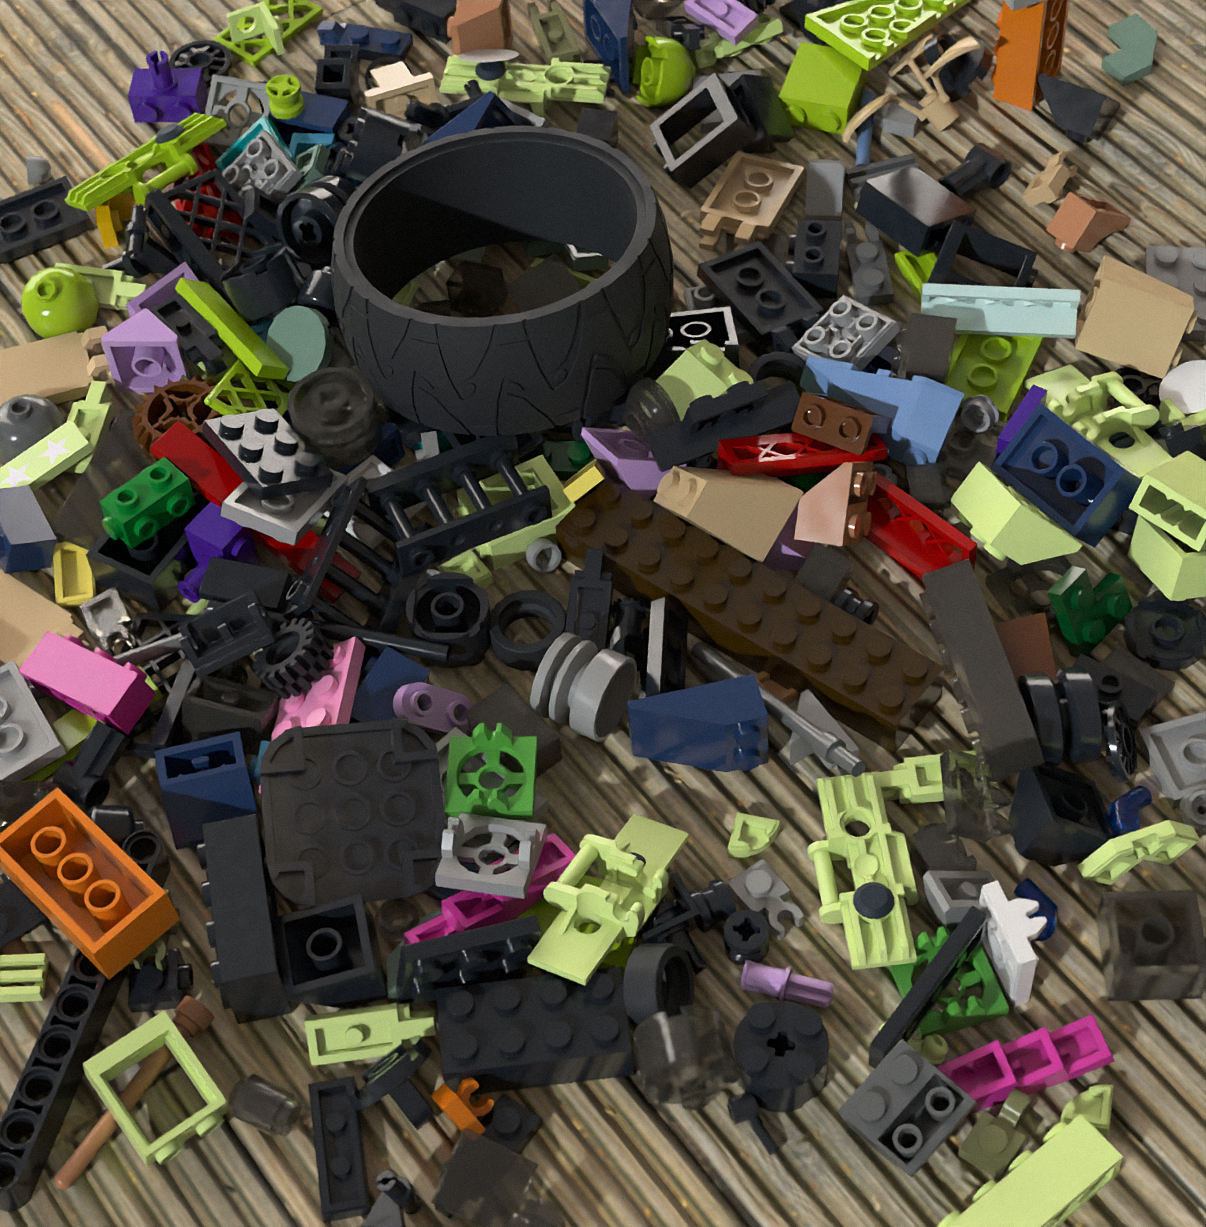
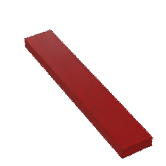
(217, 480)

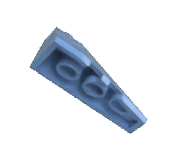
(919, 408)

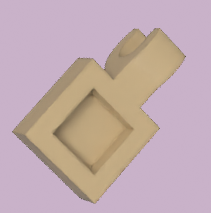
(1049, 184)

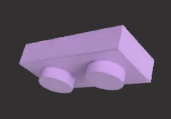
(724, 17)

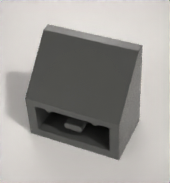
(906, 1108)

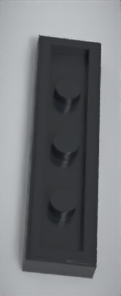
(930, 985)

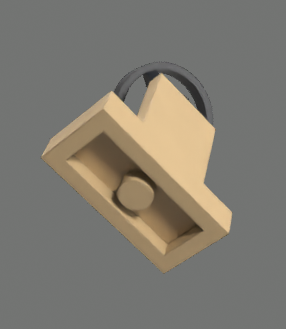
(397, 86)

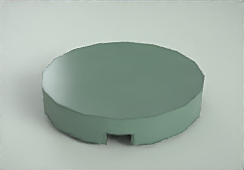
(301, 341)

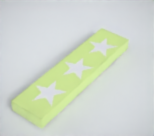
(46, 458)

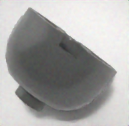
(25, 422)

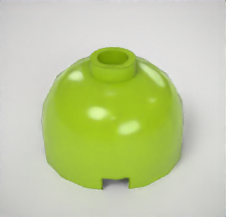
(662, 71)
(59, 302)

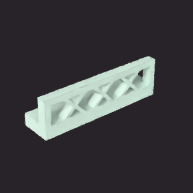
(1004, 309)

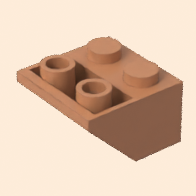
(480, 25)
(837, 506)

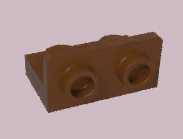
(837, 422)

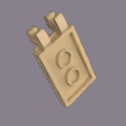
(748, 200)
(55, 366)
(26, 618)

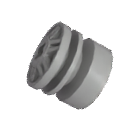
(583, 686)

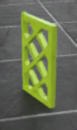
(294, 27)
(225, 388)

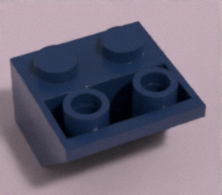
(205, 785)

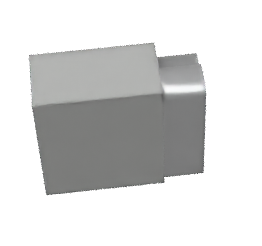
(897, 119)

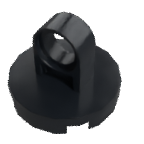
(960, 71)
(391, 1077)

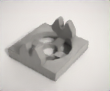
(217, 106)
(510, 883)

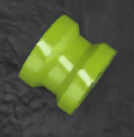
(285, 96)

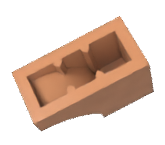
(1084, 222)

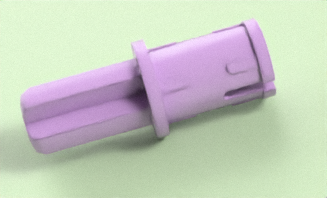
(786, 984)

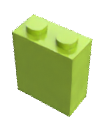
(822, 89)

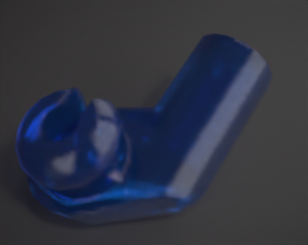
(1126, 808)
(1047, 908)

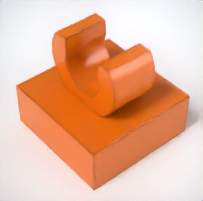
(459, 1108)

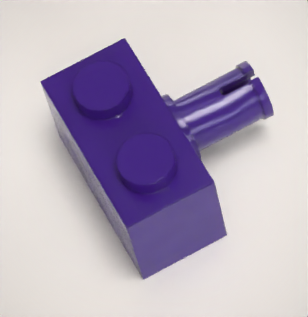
(166, 92)
(215, 537)

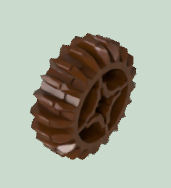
(170, 403)

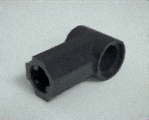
(980, 169)
(88, 773)

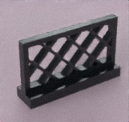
(185, 244)
(168, 718)

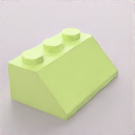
(699, 373)
(1008, 520)

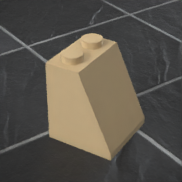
(1134, 319)
(736, 509)

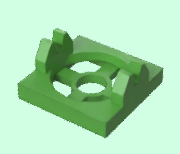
(486, 801)
(955, 1015)

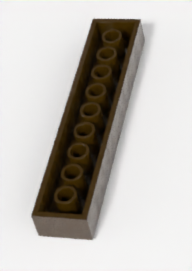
(755, 613)

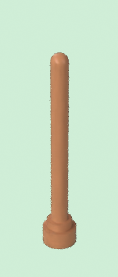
(189, 1020)

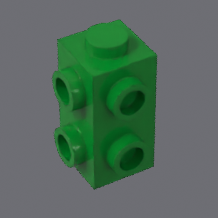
(147, 503)

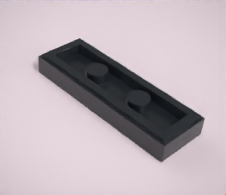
(339, 1151)

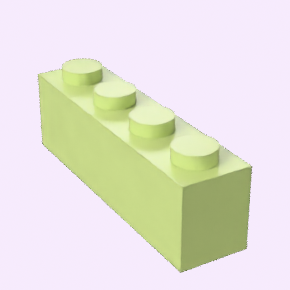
(1046, 1184)

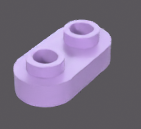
(437, 708)

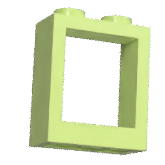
(513, 546)
(131, 1050)

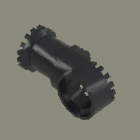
(626, 630)

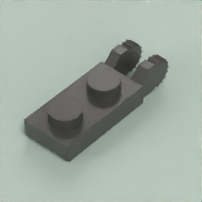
(868, 267)

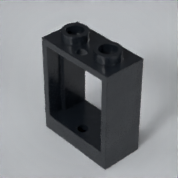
(713, 148)
(986, 250)

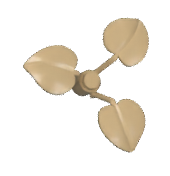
(935, 104)

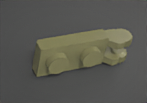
(553, 33)

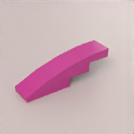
(475, 909)
(1029, 1062)

